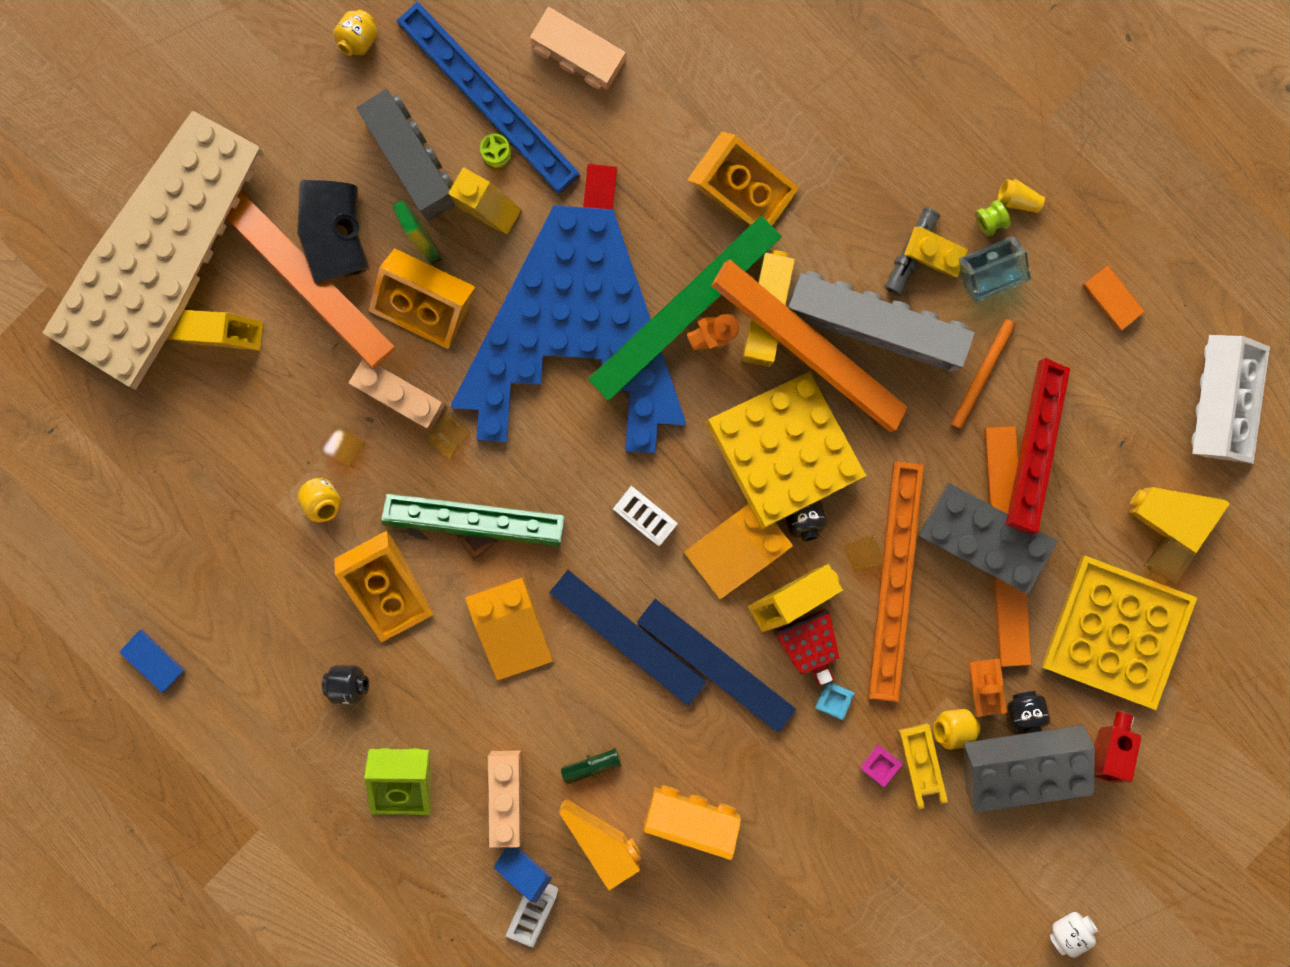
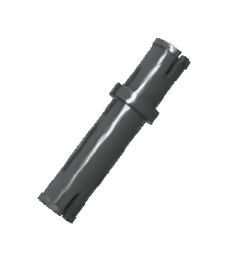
(905, 265)

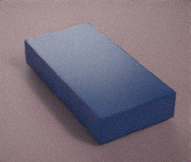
(152, 661)
(523, 873)

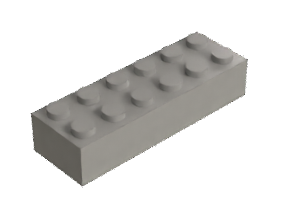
(879, 322)

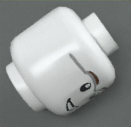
(1073, 934)

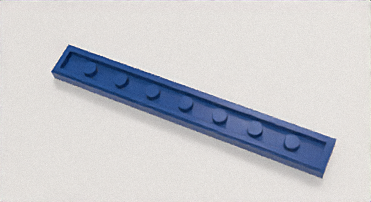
(488, 98)

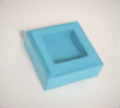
(834, 700)

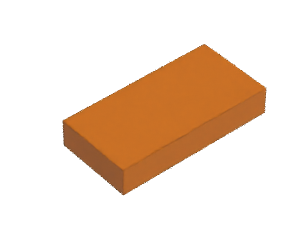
(1113, 298)

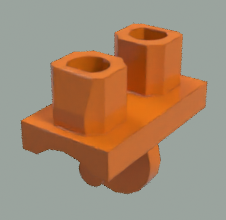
(714, 332)
(987, 687)

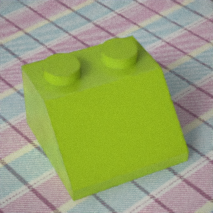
(398, 781)

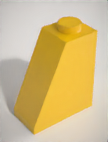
(484, 201)
(217, 330)
(1178, 514)
(795, 598)

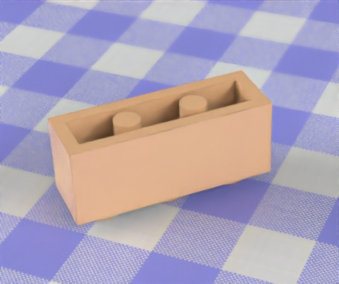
(577, 49)
(398, 394)
(505, 799)

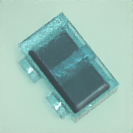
(995, 269)

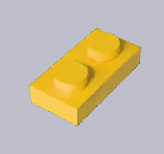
(935, 251)

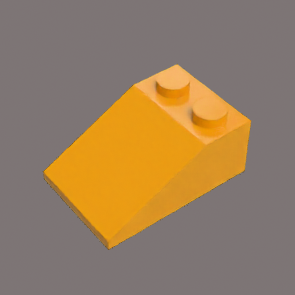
(742, 181)
(736, 551)
(382, 586)
(509, 628)
(604, 845)

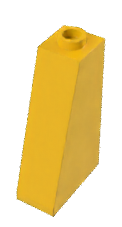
(774, 277)

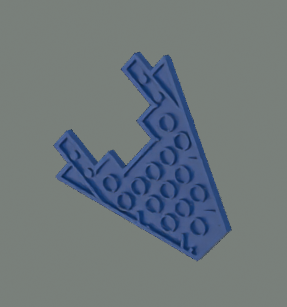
(573, 302)

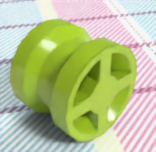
(494, 144)
(992, 218)

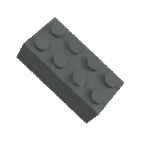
(404, 149)
(980, 537)
(1029, 768)

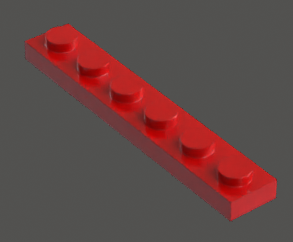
(1038, 447)

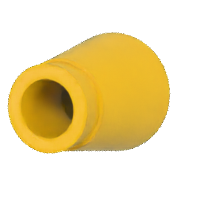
(1019, 196)

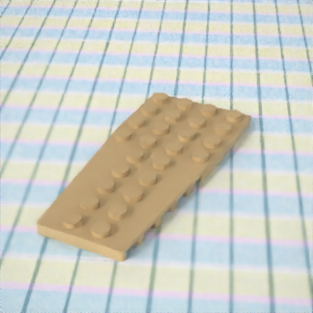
(153, 250)

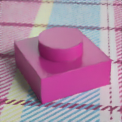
(881, 765)

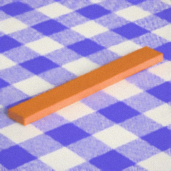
(323, 296)
(809, 345)
(896, 581)
(1009, 601)

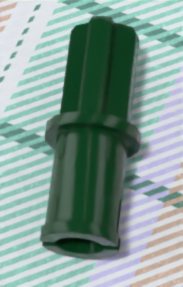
(590, 766)

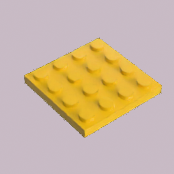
(785, 449)
(1119, 632)

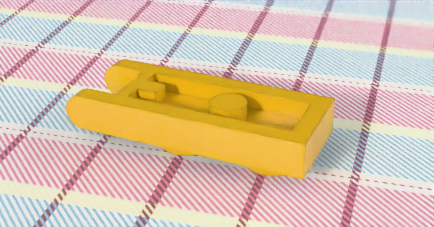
(922, 763)

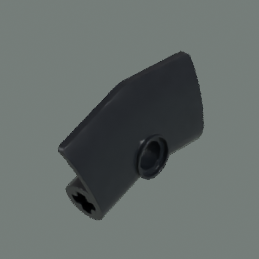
(319, 211)

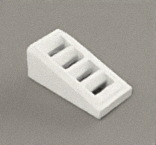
(663, 533)
(546, 902)

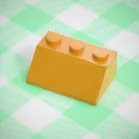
(420, 298)
(692, 822)

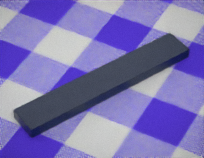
(628, 637)
(716, 665)

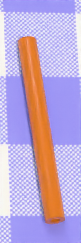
(983, 374)

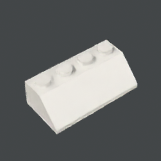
(1230, 398)

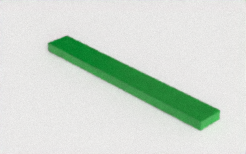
(680, 311)

